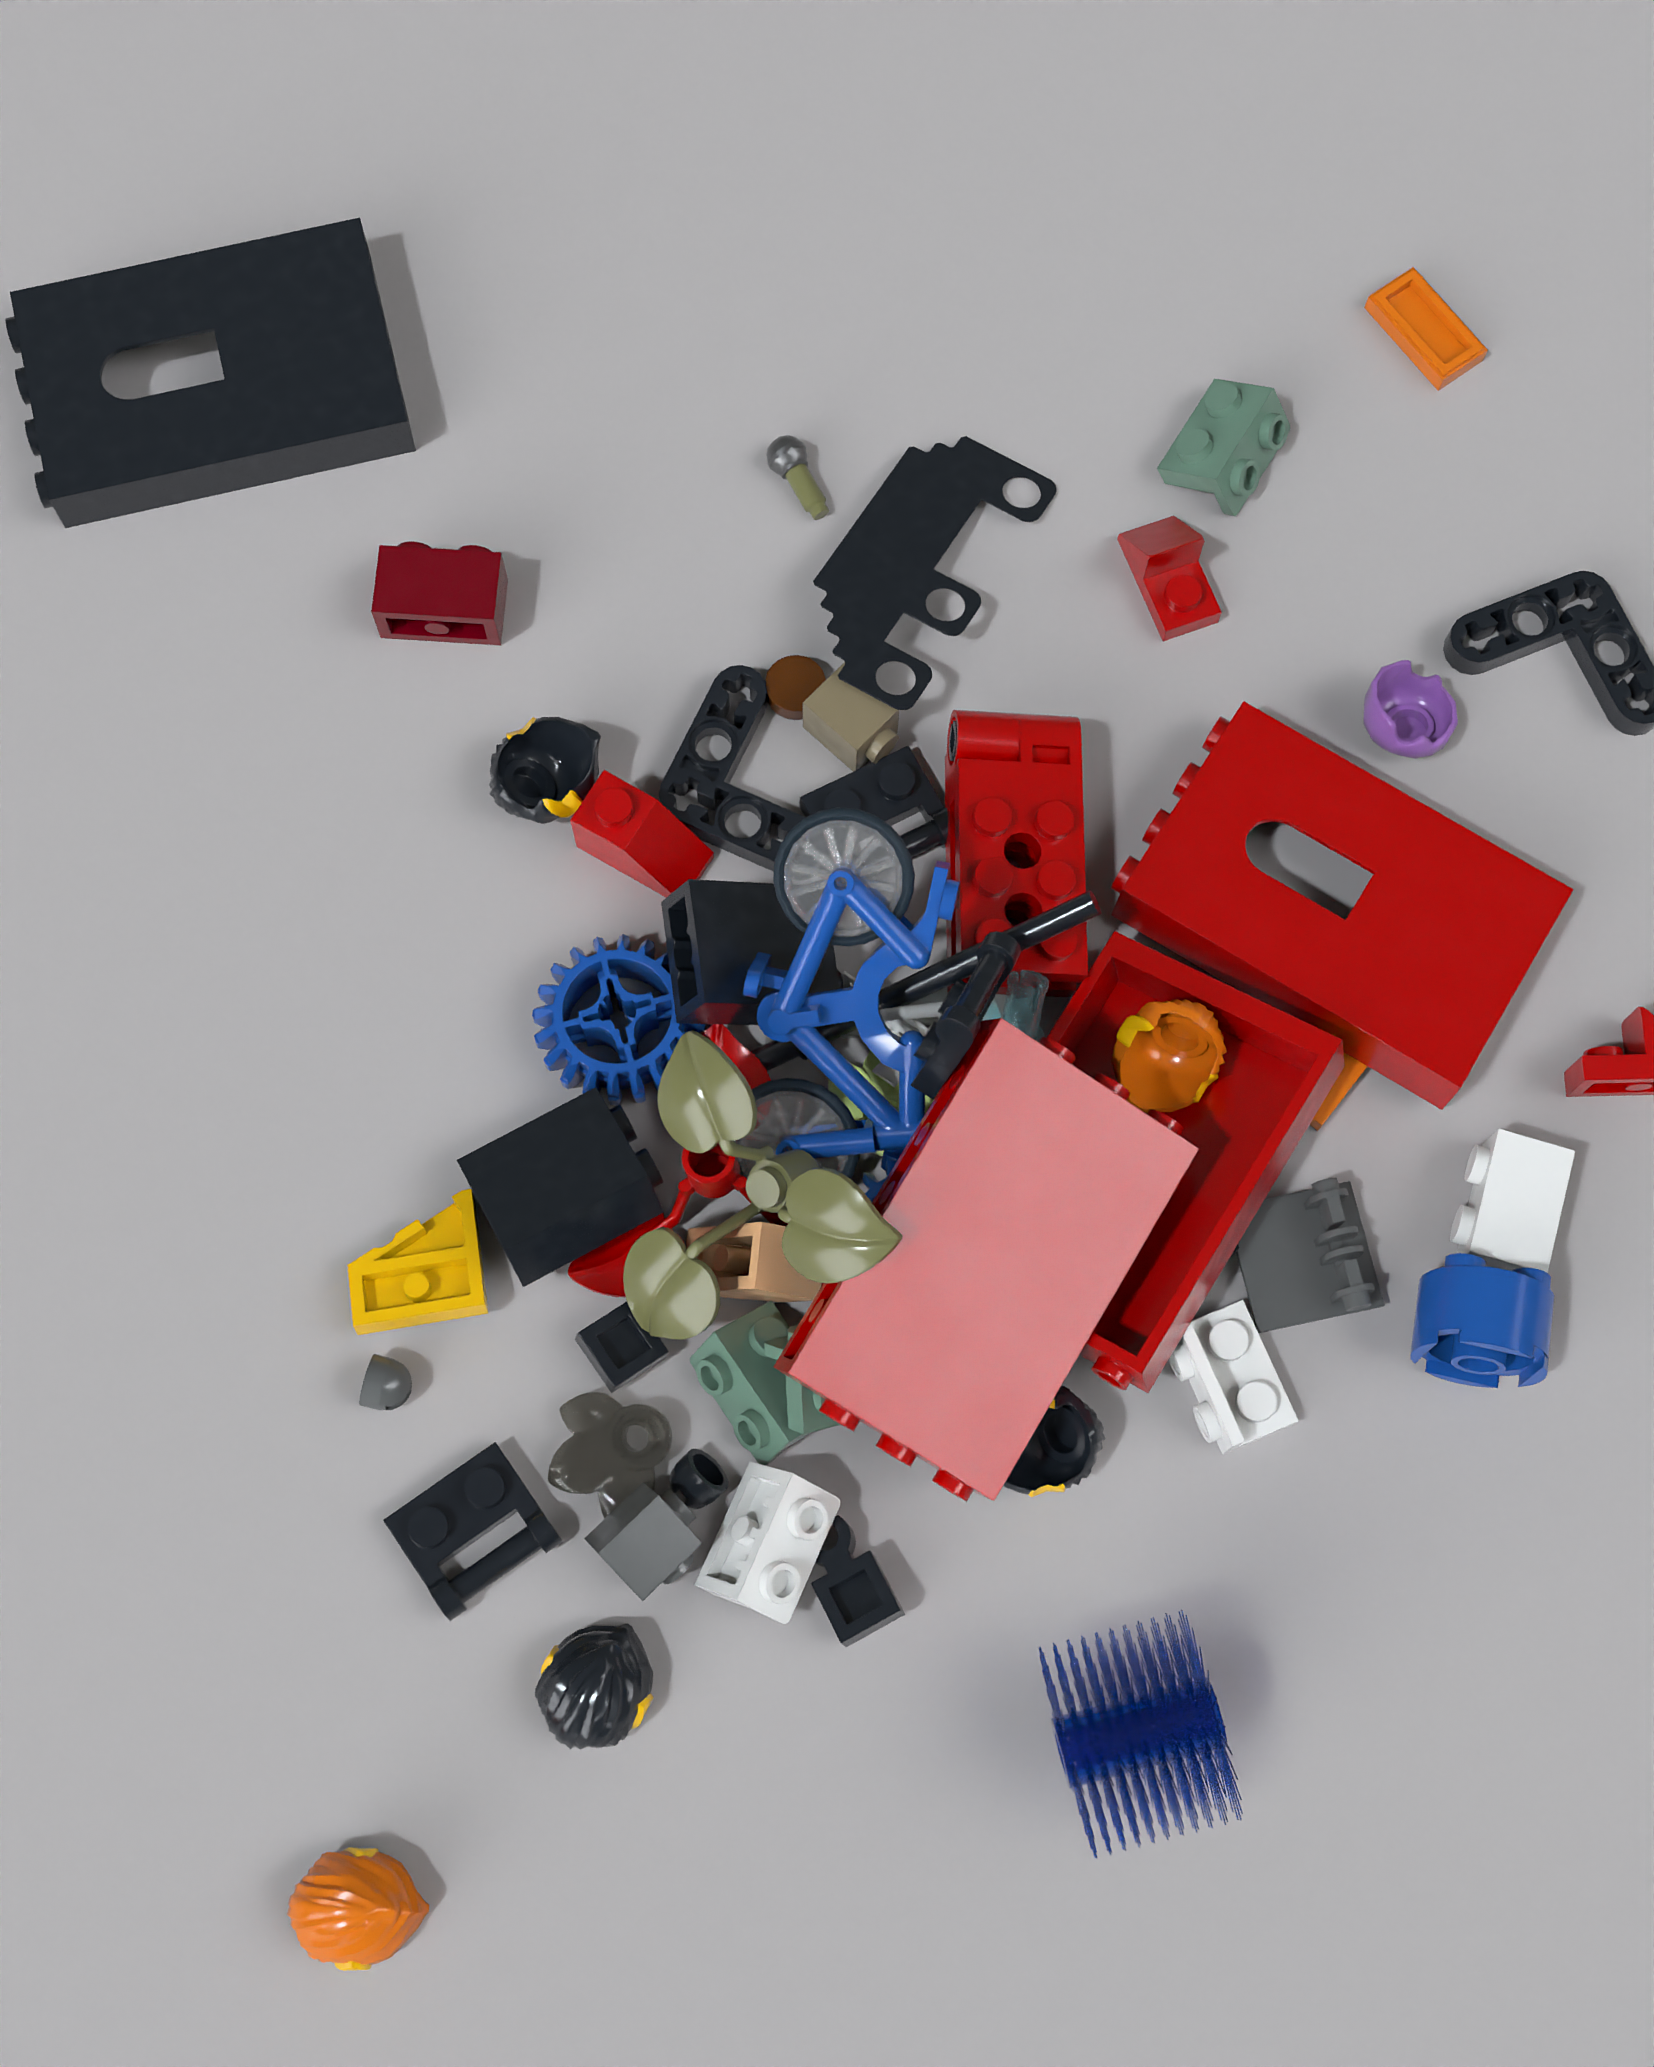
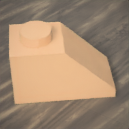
(753, 1265)

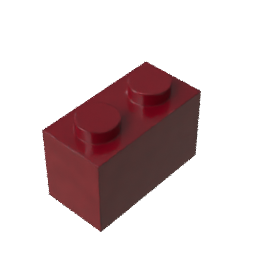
(440, 594)

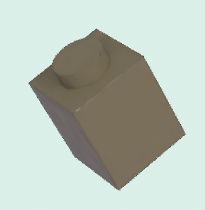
(850, 722)

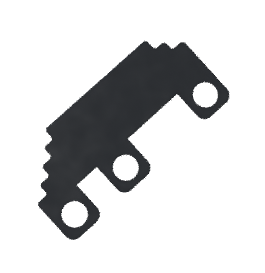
(895, 545)

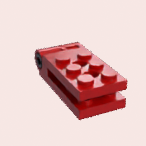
(1016, 798)

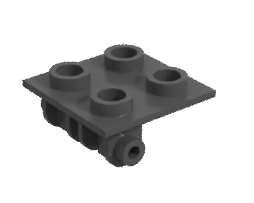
(1308, 1258)

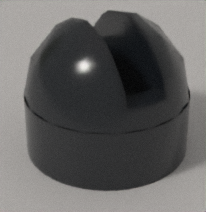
(698, 1479)

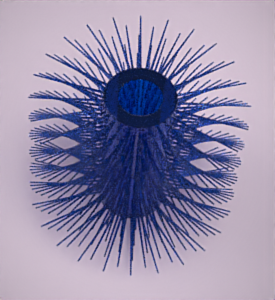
(1141, 1733)

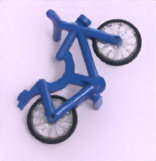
(843, 884)

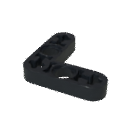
(1579, 629)
(713, 777)

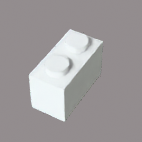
(1513, 1201)

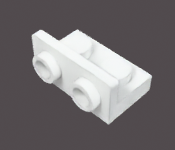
(1231, 1379)
(768, 1541)

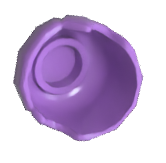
(1408, 711)

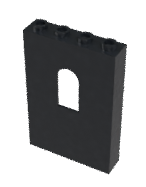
(299, 358)

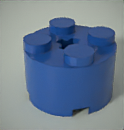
(1483, 1322)

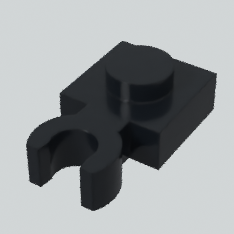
(620, 1347)
(854, 1590)

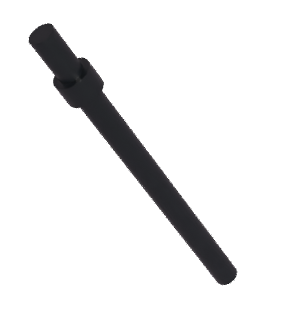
(947, 972)

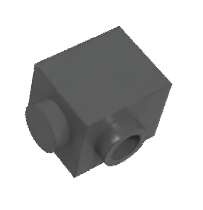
(646, 1539)

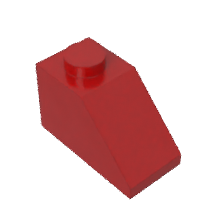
(638, 836)

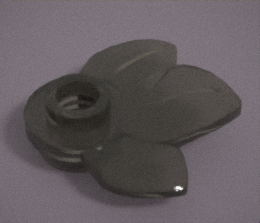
(599, 1454)

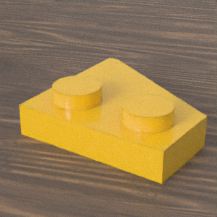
(423, 1274)

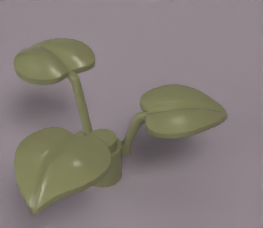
(830, 1219)

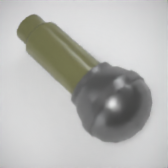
(789, 459)

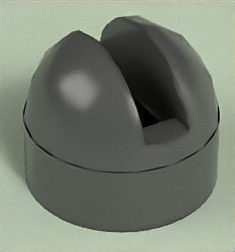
(385, 1384)

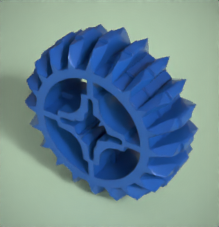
(595, 1024)

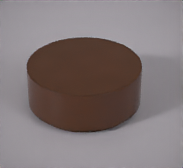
(791, 683)

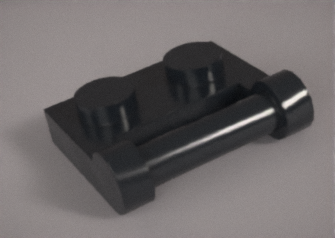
(892, 792)
(963, 1012)
(458, 1514)

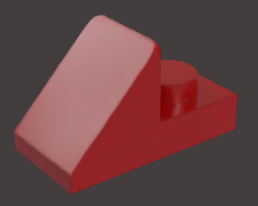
(1170, 577)
(1608, 1071)

